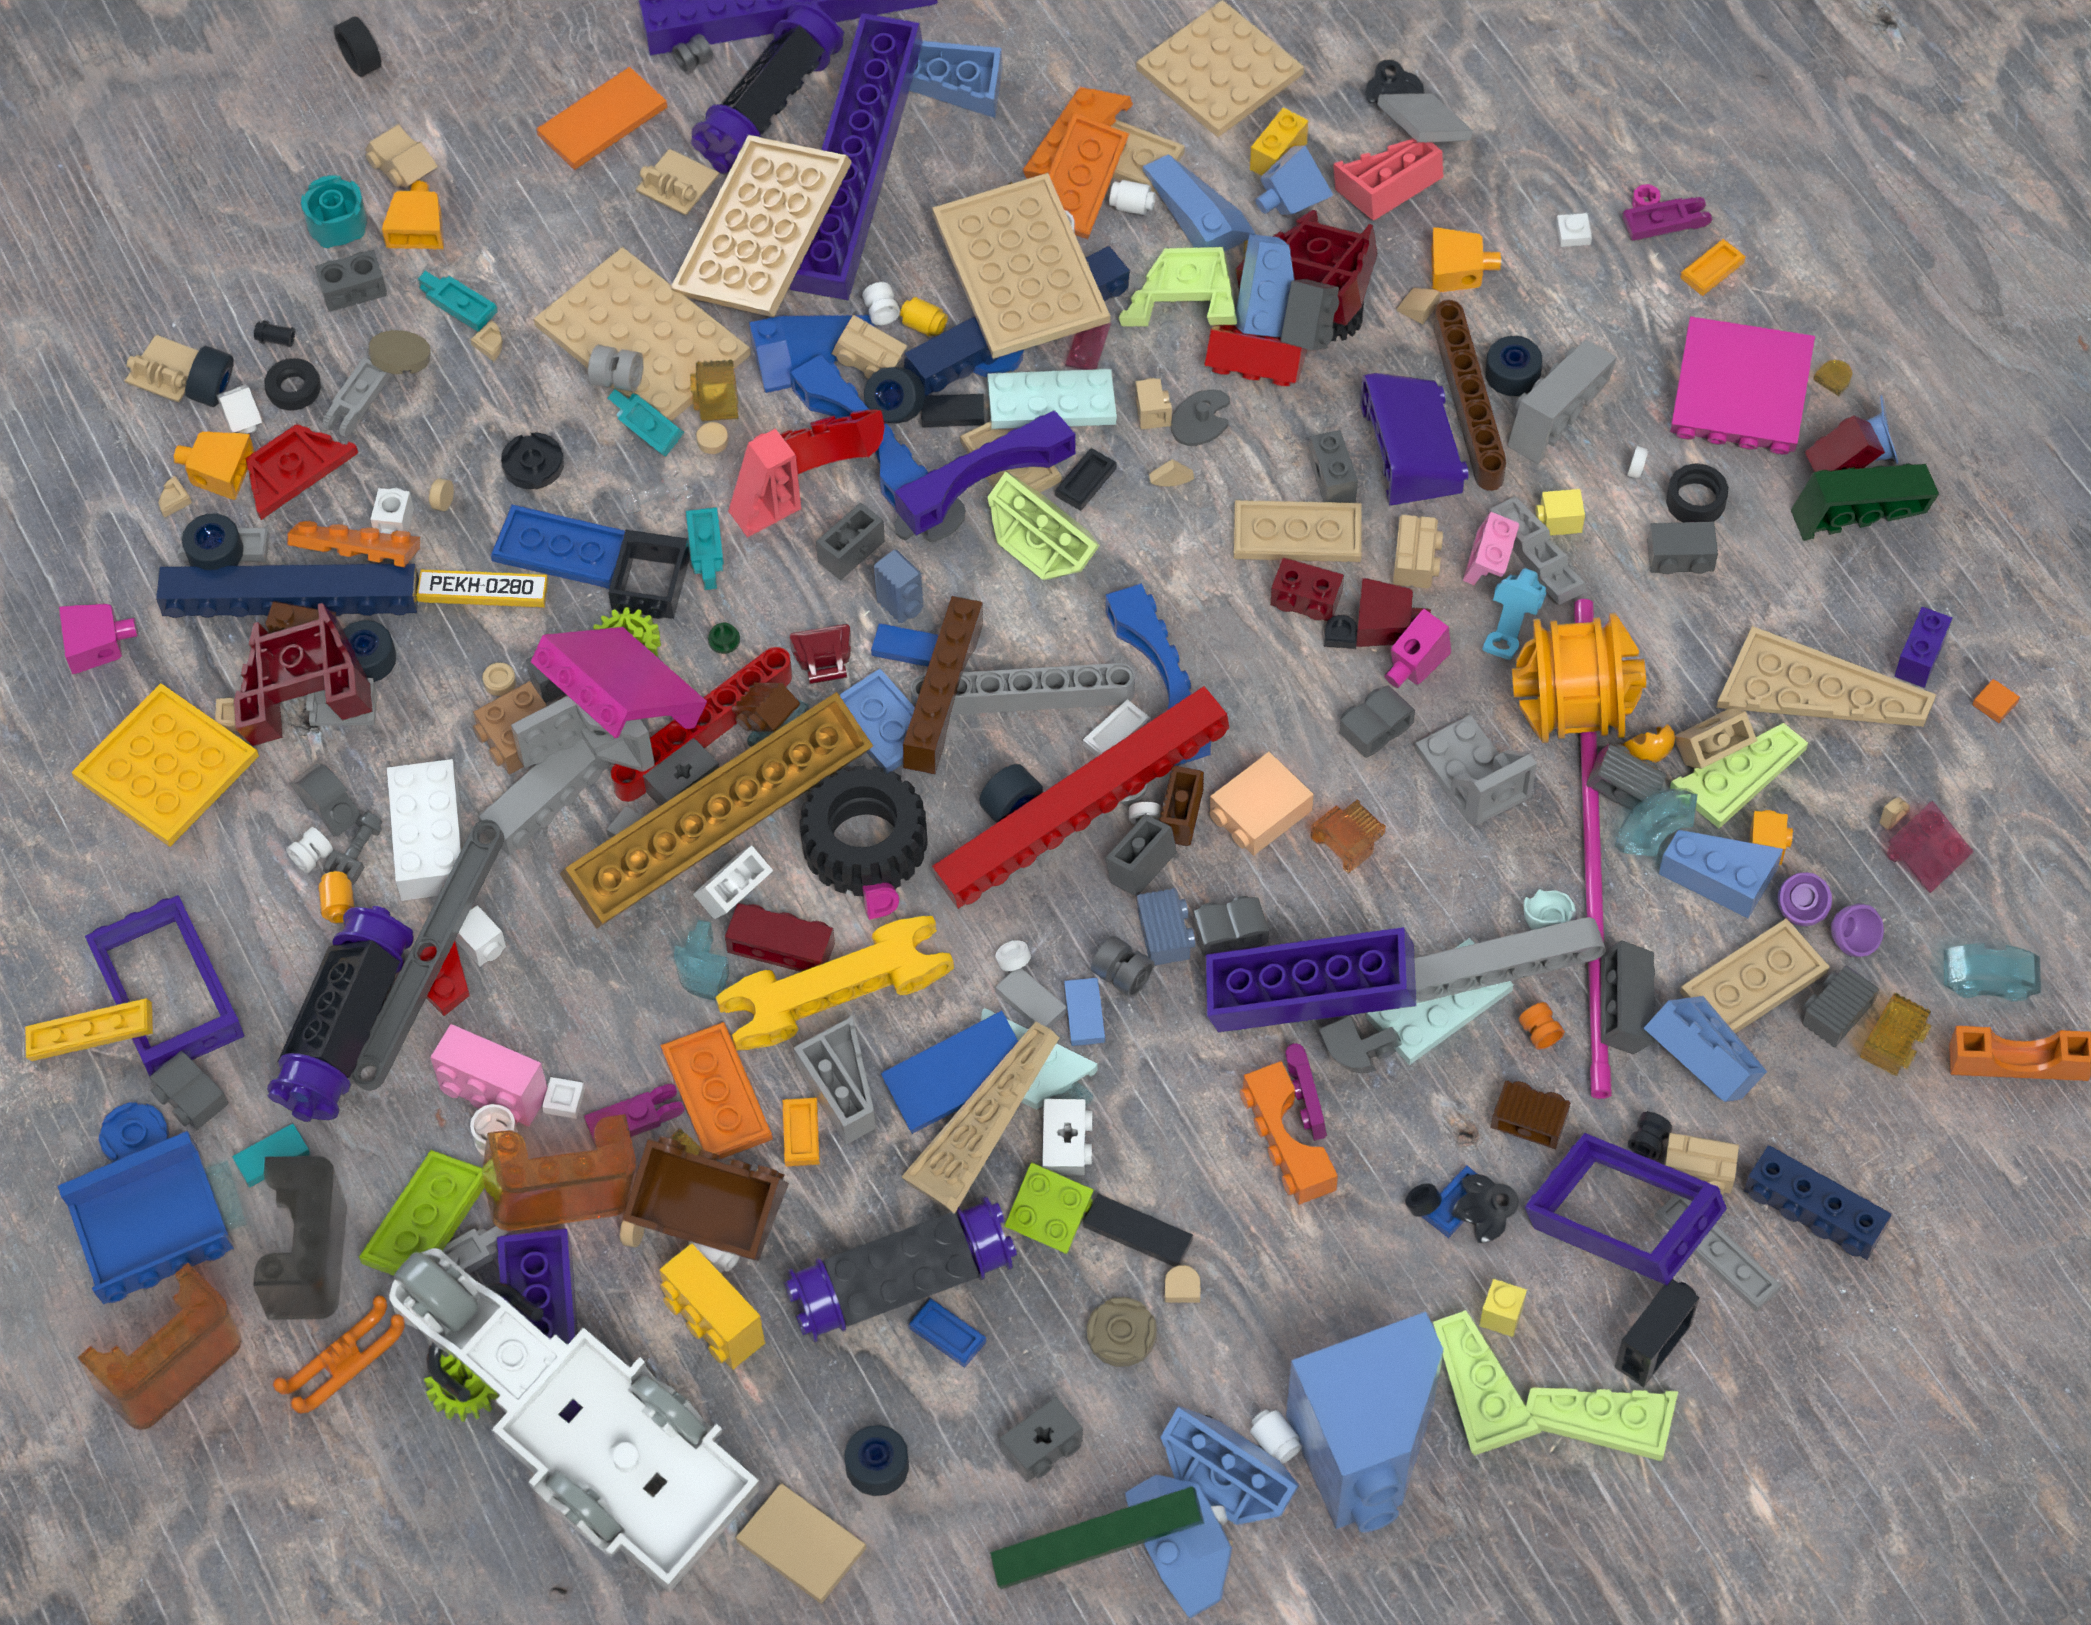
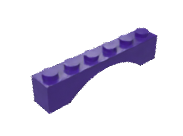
(1036, 444)

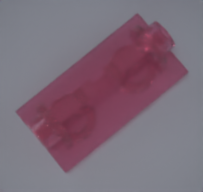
(1088, 348)

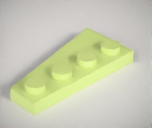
(1739, 777)

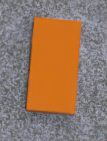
(602, 118)
(1086, 168)
(716, 1091)

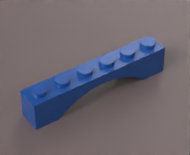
(825, 392)
(1136, 623)

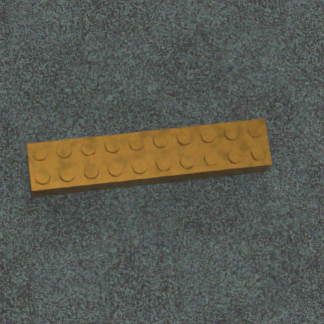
(715, 810)

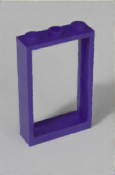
(197, 1040)
(1676, 1245)

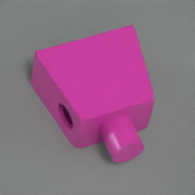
(93, 635)
(1419, 650)

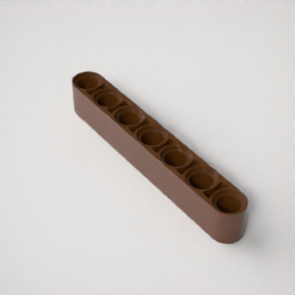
(1458, 354)

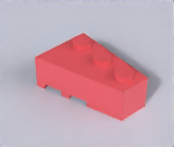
(1389, 178)
(766, 484)

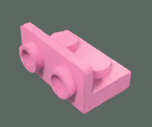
(1491, 548)

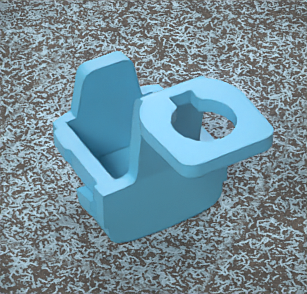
(1518, 595)

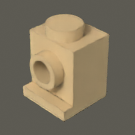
(1152, 404)

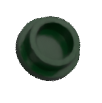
(724, 638)

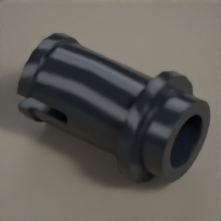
(274, 334)

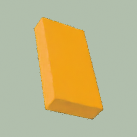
(1713, 267)
(801, 1132)

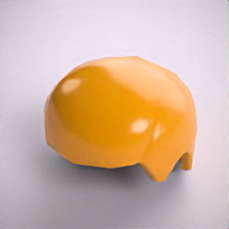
(1652, 746)

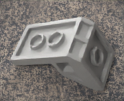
(566, 723)
(1474, 772)

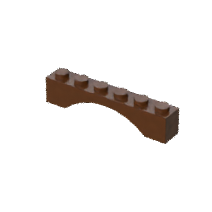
(932, 712)

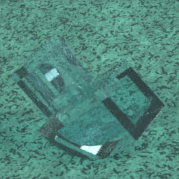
(699, 970)

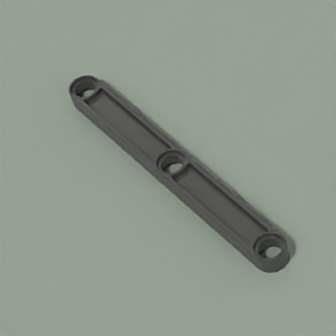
(417, 975)

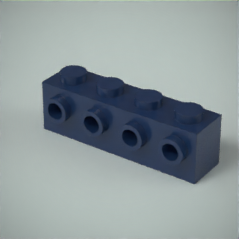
(1817, 1203)

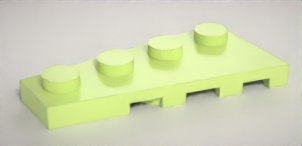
(1484, 1394)
(1620, 1421)

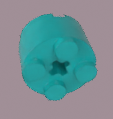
(334, 211)

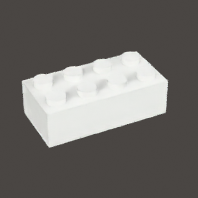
(424, 826)

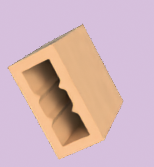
(1260, 804)

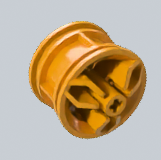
(1578, 678)

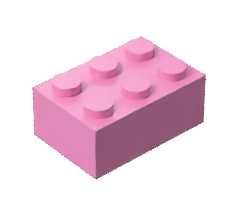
(489, 1074)

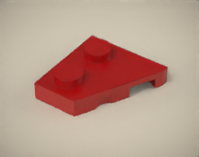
(450, 984)

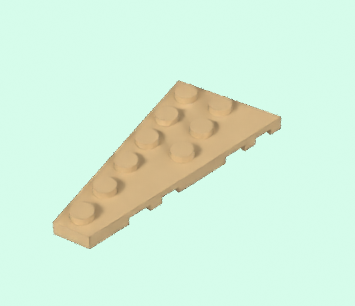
(1802, 681)
(962, 1147)

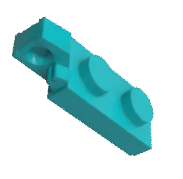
(457, 300)
(646, 421)
(705, 544)

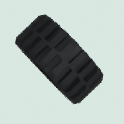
(863, 794)

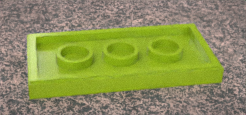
(425, 1212)

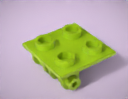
(1049, 1208)

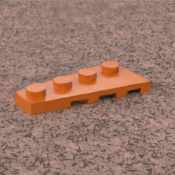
(1088, 102)
(369, 541)

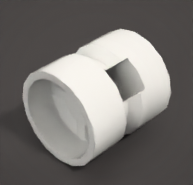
(490, 1119)

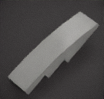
(1541, 553)

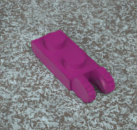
(1666, 217)
(1305, 1089)
(641, 1111)

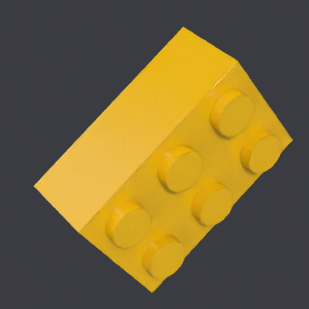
(711, 1307)

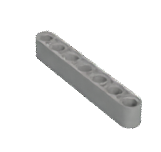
(1039, 693)
(1507, 958)

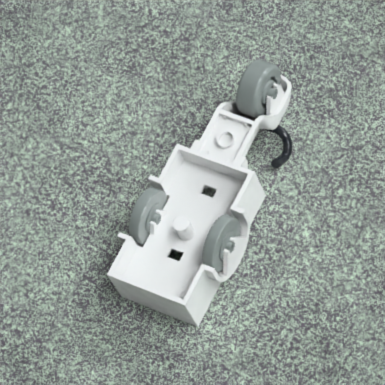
(611, 1448)

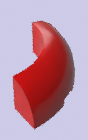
(836, 439)

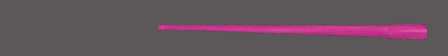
(1600, 1069)

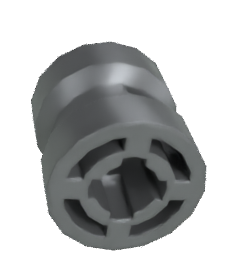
(693, 53)

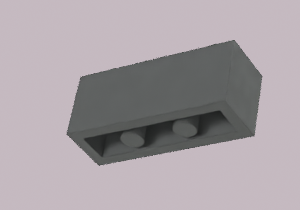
(1627, 997)

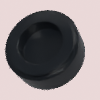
(1423, 1200)

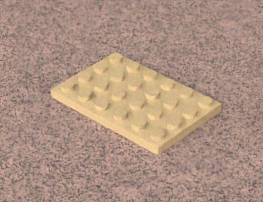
(761, 225)
(1021, 265)
(636, 310)

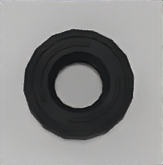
(290, 368)

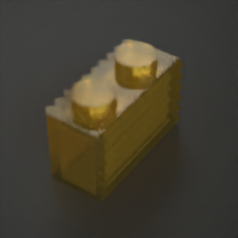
(715, 390)
(1895, 1035)

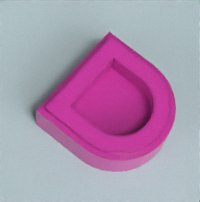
(880, 900)

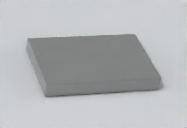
(1425, 117)

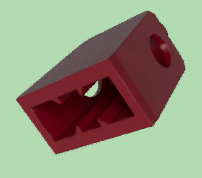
(1384, 613)

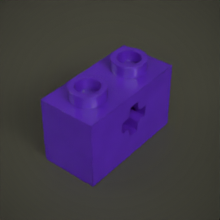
(1923, 647)

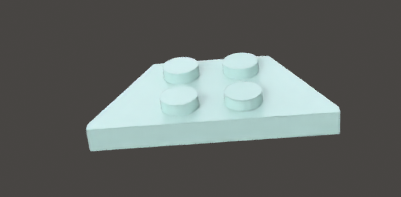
(1058, 1072)

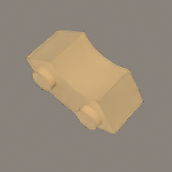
(399, 157)

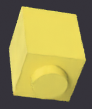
(1562, 511)
(1503, 1307)

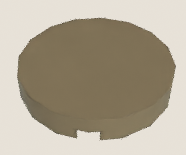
(399, 351)
(1121, 1332)

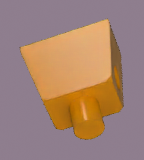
(414, 219)
(1459, 260)
(216, 461)

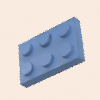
(882, 715)

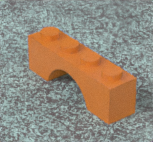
(2057, 1057)
(1305, 1168)

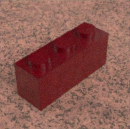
(778, 938)

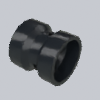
(1650, 1135)

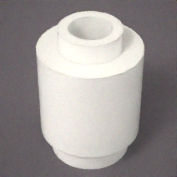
(1132, 197)
(1275, 1435)

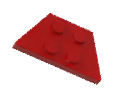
(292, 465)

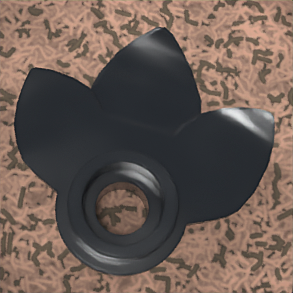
(1400, 83)
(1481, 1208)

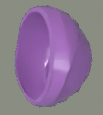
(1804, 899)
(1857, 930)

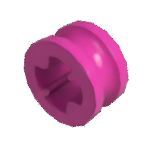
(1648, 191)

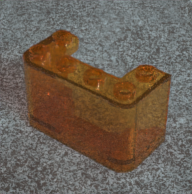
(561, 1186)
(169, 1362)

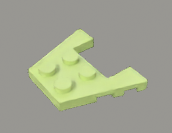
(1185, 276)

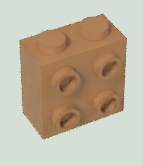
(495, 722)

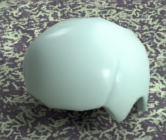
(1548, 909)

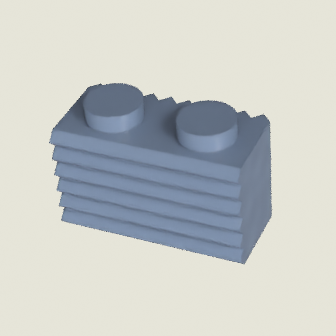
(898, 586)
(1164, 926)

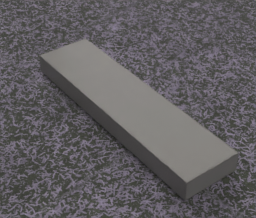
(1726, 1259)

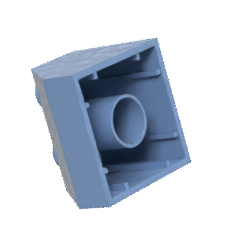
(1365, 1417)

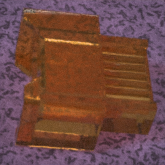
(1348, 833)

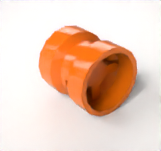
(1541, 1025)

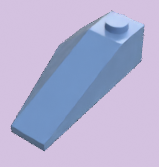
(1197, 208)

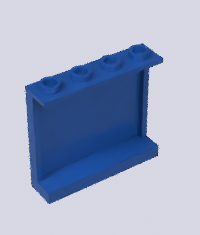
(146, 1217)

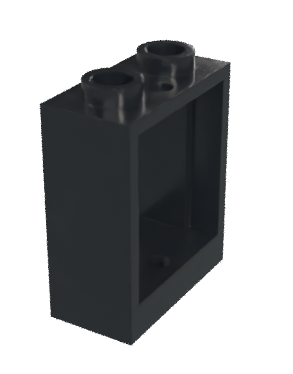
(650, 548)
(1657, 1332)

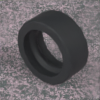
(357, 46)
(1697, 474)

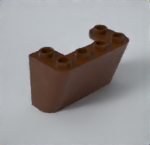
(705, 1198)

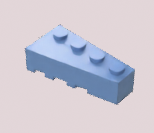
(960, 75)

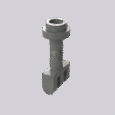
(368, 825)

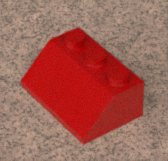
(1253, 356)

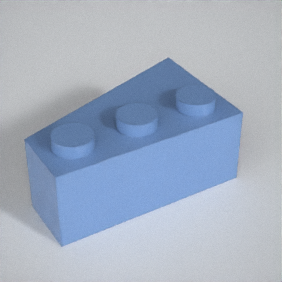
(1264, 286)
(1721, 868)

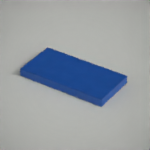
(558, 546)
(948, 1072)

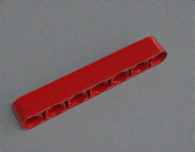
(718, 718)

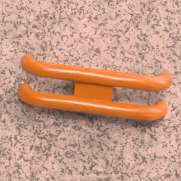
(342, 1359)

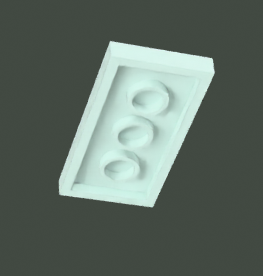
(1076, 395)
(1436, 1019)

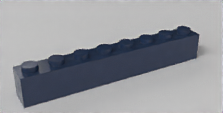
(964, 347)
(253, 589)

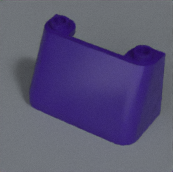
(1412, 437)

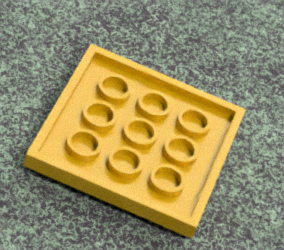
(165, 764)

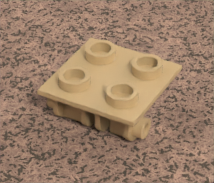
(676, 181)
(162, 368)

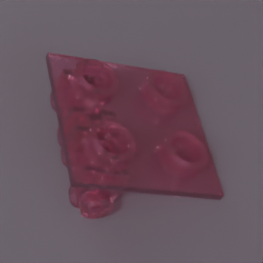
(1929, 847)

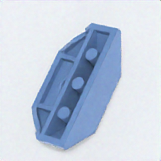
(1227, 1467)
(1190, 1560)

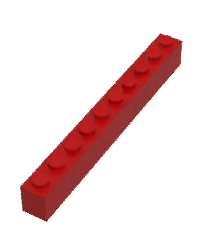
(1081, 797)

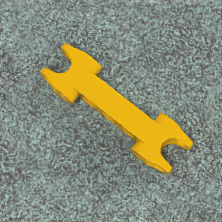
(784, 1001)

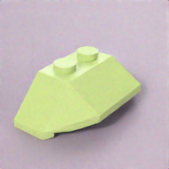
(1038, 530)

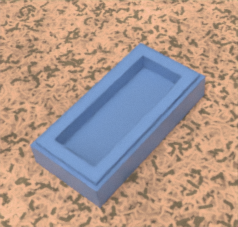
(1084, 1011)

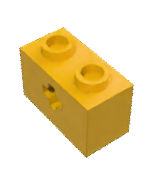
(1280, 135)

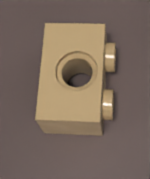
(1715, 738)

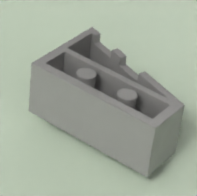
(837, 1078)

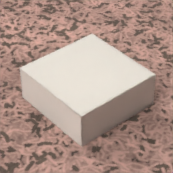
(563, 1097)

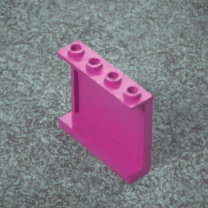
(1742, 385)
(616, 678)

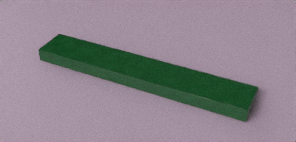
(1097, 1537)

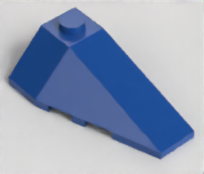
(791, 341)

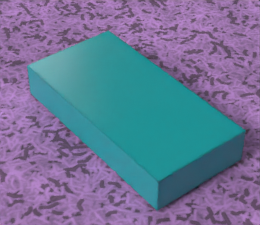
(282, 1143)

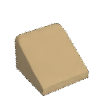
(1419, 304)

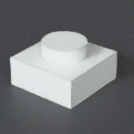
(1573, 230)

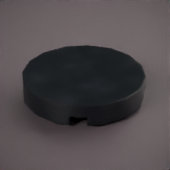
(532, 461)

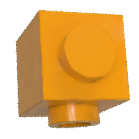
(1771, 830)

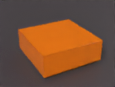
(1996, 701)

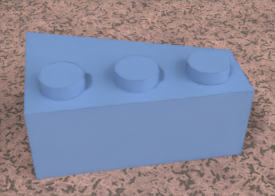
(1706, 1047)

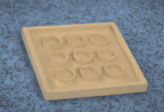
(1220, 68)

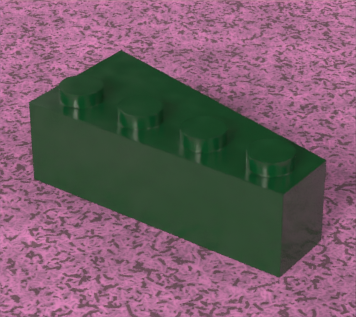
(1862, 497)

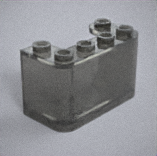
(309, 1278)

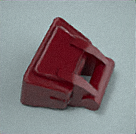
(822, 649)

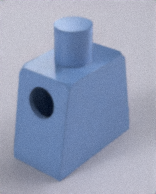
(1293, 183)

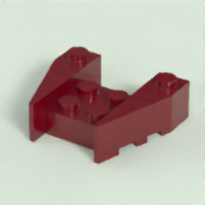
(1331, 258)
(295, 665)

